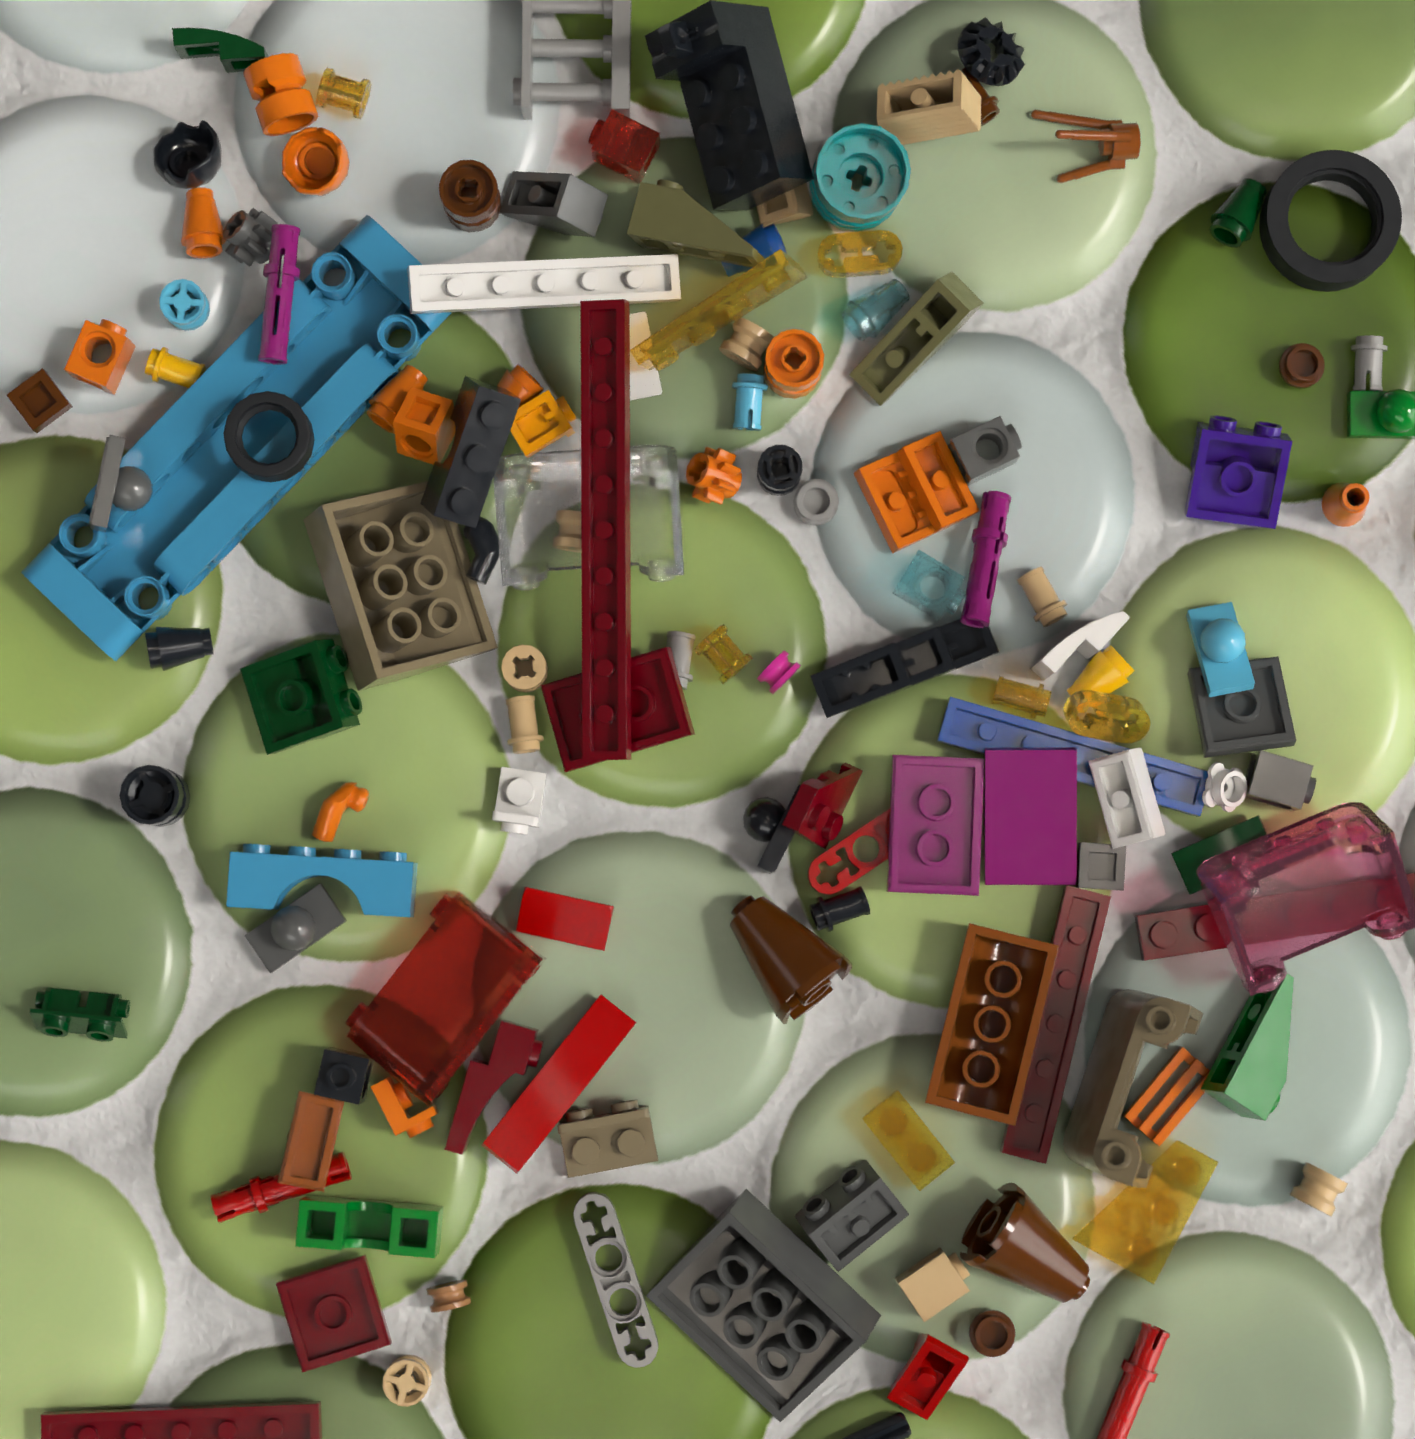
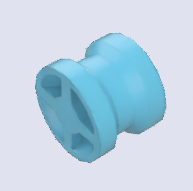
(178, 298)

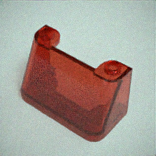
(443, 997)

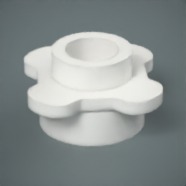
(1224, 787)

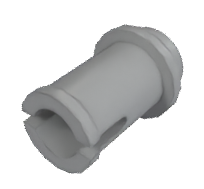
(1368, 360)
(681, 646)

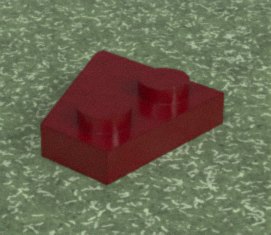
(820, 805)

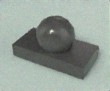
(124, 486)
(295, 928)

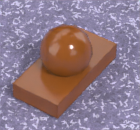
(310, 1141)

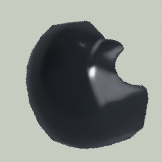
(188, 155)

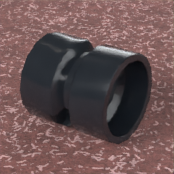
(154, 796)

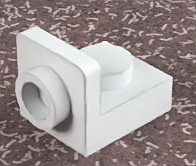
(519, 800)

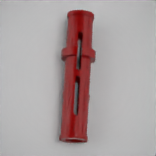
(266, 1192)
(1134, 1382)

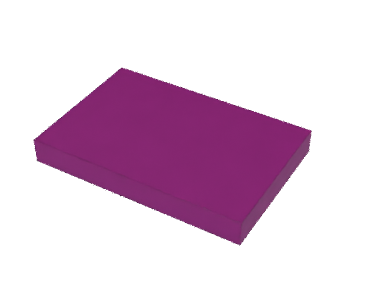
(1030, 816)
(935, 825)

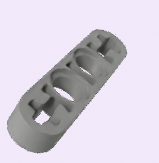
(611, 1280)

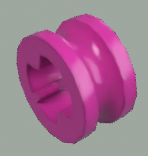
(778, 672)

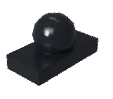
(764, 823)

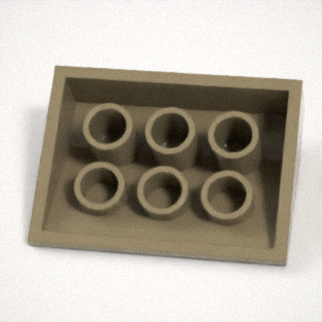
(397, 585)

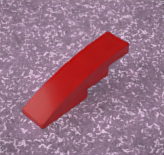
(558, 1084)

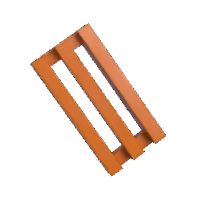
(1157, 1082)

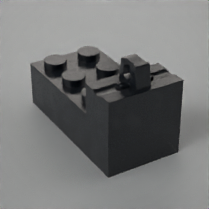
(734, 101)

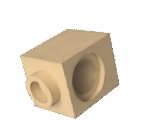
(934, 1283)

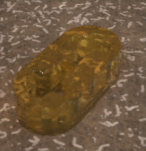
(858, 243)
(1108, 710)

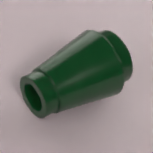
(1238, 214)

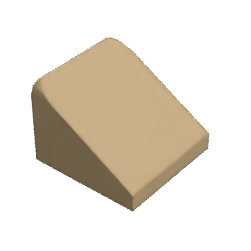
(786, 207)

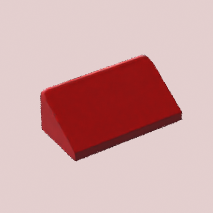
(564, 918)

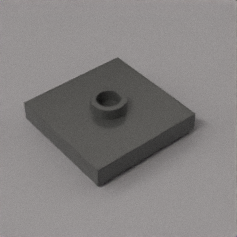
(1247, 718)

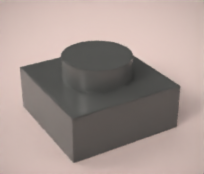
(1100, 866)

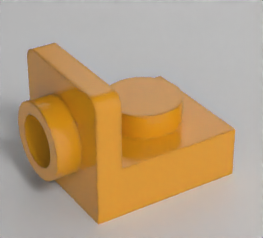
(542, 423)

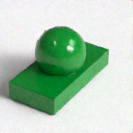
(1381, 414)

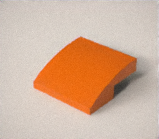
(916, 492)

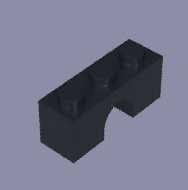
(482, 426)

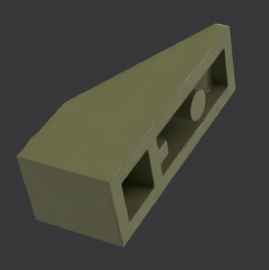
(676, 223)
(916, 337)

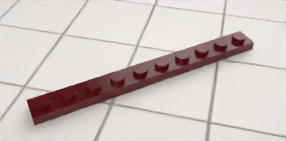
(605, 529)

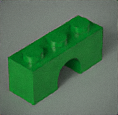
(371, 1224)

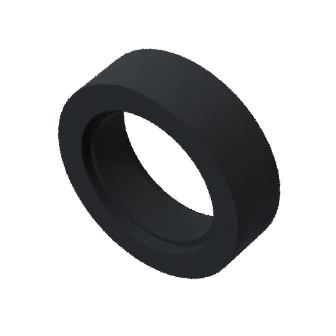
(1359, 175)

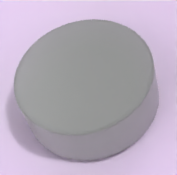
(816, 502)

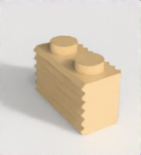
(929, 107)

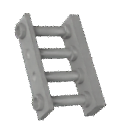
(613, 49)

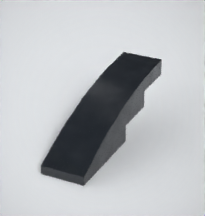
(901, 666)

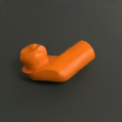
(335, 805)

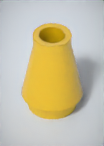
(1103, 673)

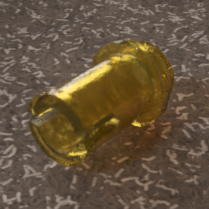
(1022, 697)

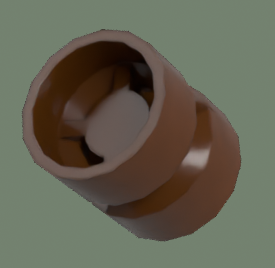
(470, 195)

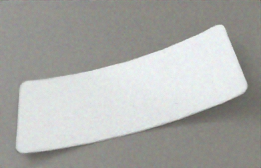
(642, 381)

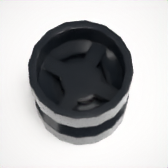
(776, 477)

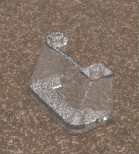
(538, 486)

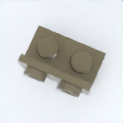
(607, 1139)

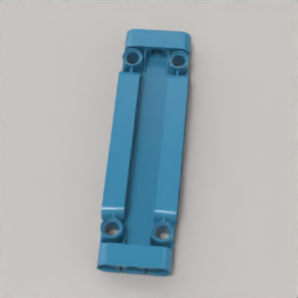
(198, 493)

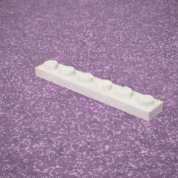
(542, 283)

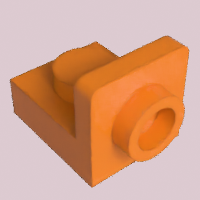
(395, 1103)

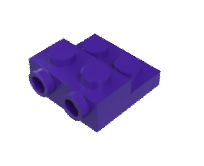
(1238, 472)

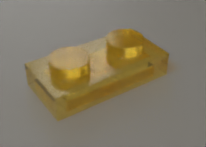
(908, 1140)

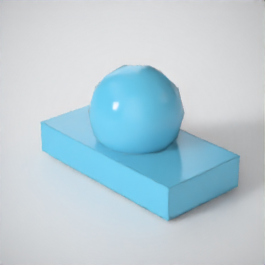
(1220, 649)

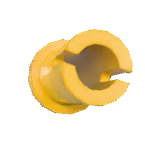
(173, 368)

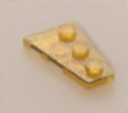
(1145, 1223)

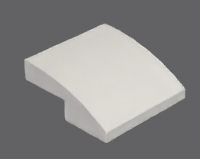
(1085, 640)

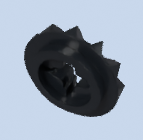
(976, 54)

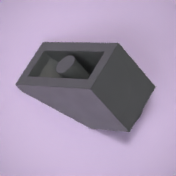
(554, 202)

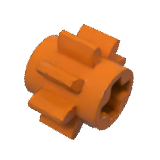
(713, 475)

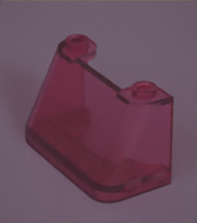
(1307, 890)

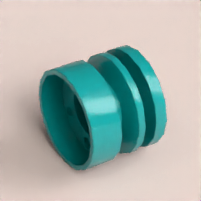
(877, 158)

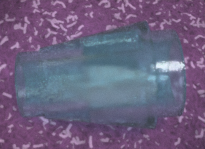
(875, 309)

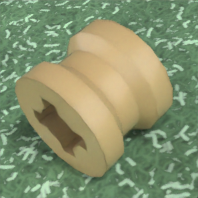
(746, 344)
(569, 531)
(526, 679)
(1318, 1189)
(404, 1389)

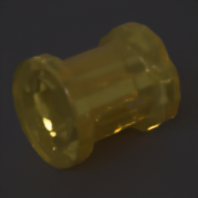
(343, 93)
(723, 654)

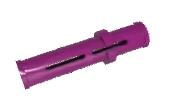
(283, 242)
(988, 544)

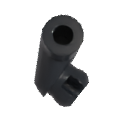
(486, 549)

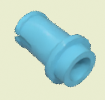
(748, 401)

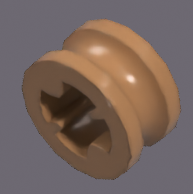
(448, 1295)

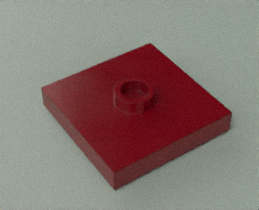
(333, 1313)

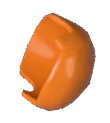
(315, 161)

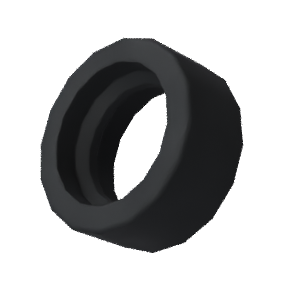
(264, 402)

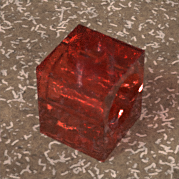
(624, 145)

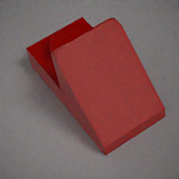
(927, 1376)

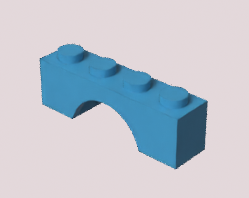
(265, 879)

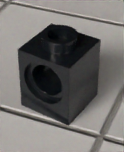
(344, 1075)

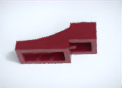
(512, 1053)

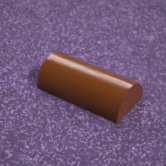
(992, 1024)

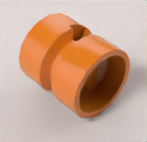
(278, 87)
(793, 363)

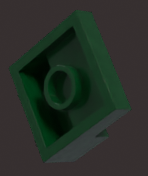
(301, 695)

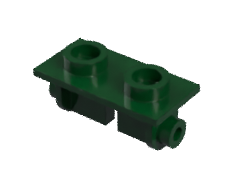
(60, 1014)

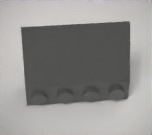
(764, 1306)

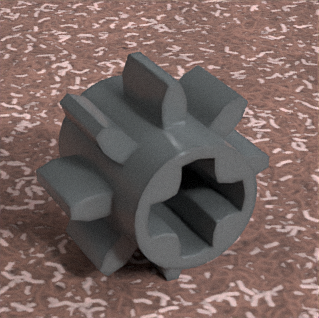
(249, 236)

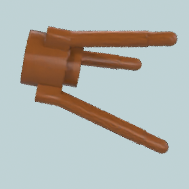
(1115, 139)

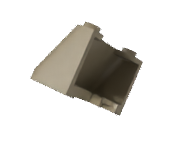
(1092, 1128)

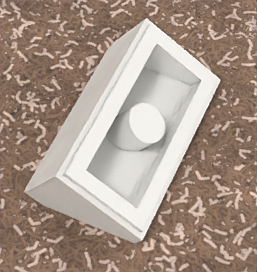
(1127, 797)

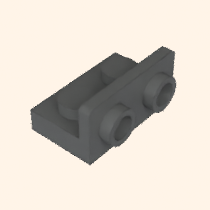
(851, 1214)

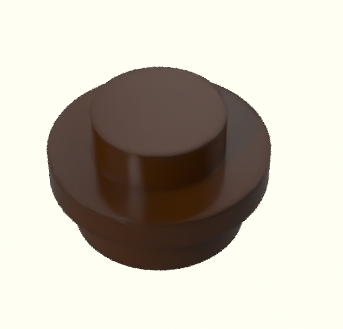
(1301, 365)
(992, 1333)

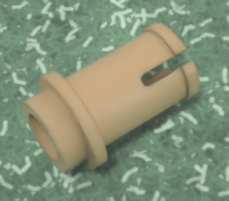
(1042, 597)
(523, 725)

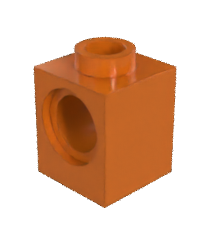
(106, 374)
(424, 426)

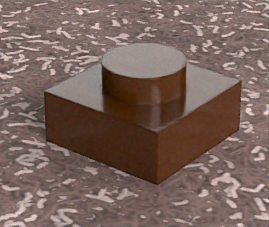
(39, 400)

